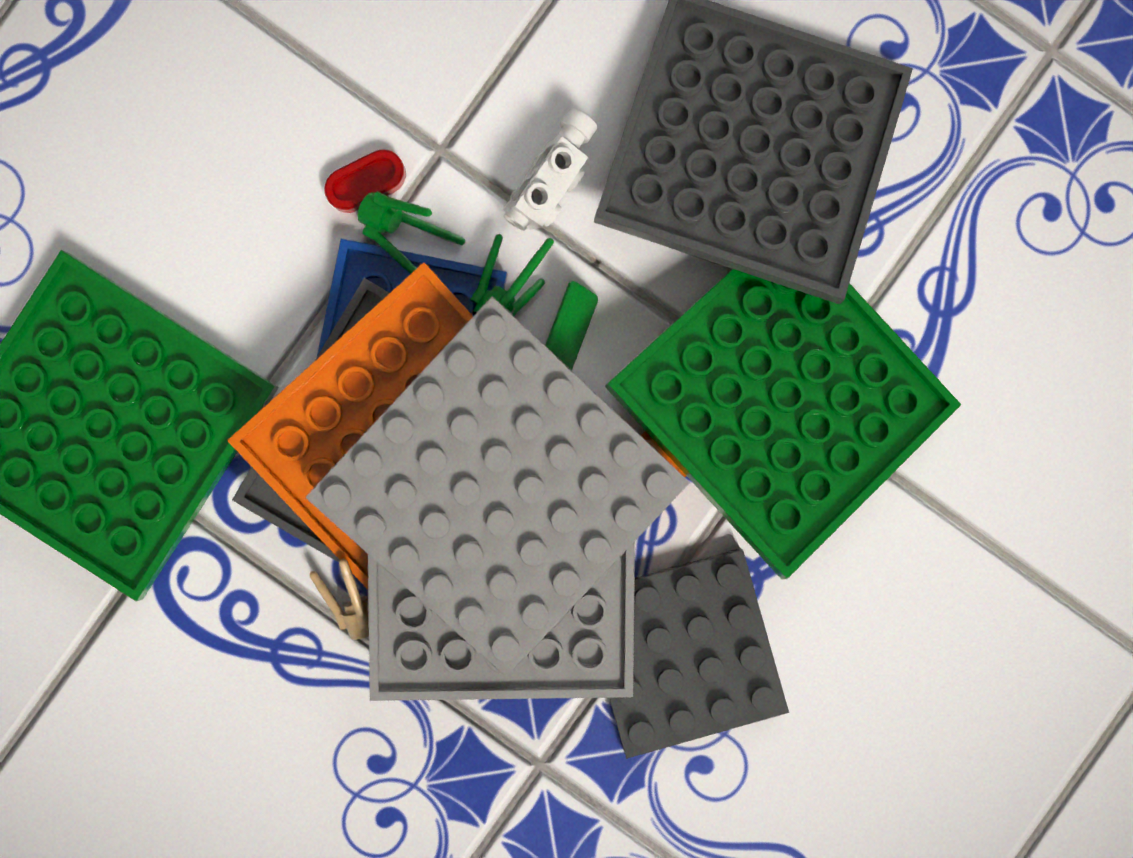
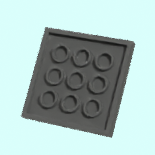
(697, 656)

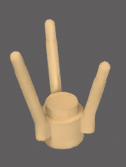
(356, 611)

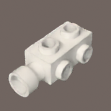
(554, 176)

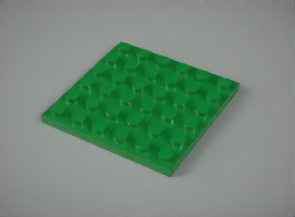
(783, 408)
(113, 424)

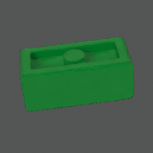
(571, 323)

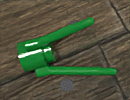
(385, 214)
(504, 297)

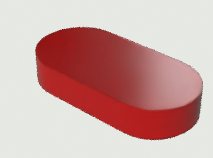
(372, 173)

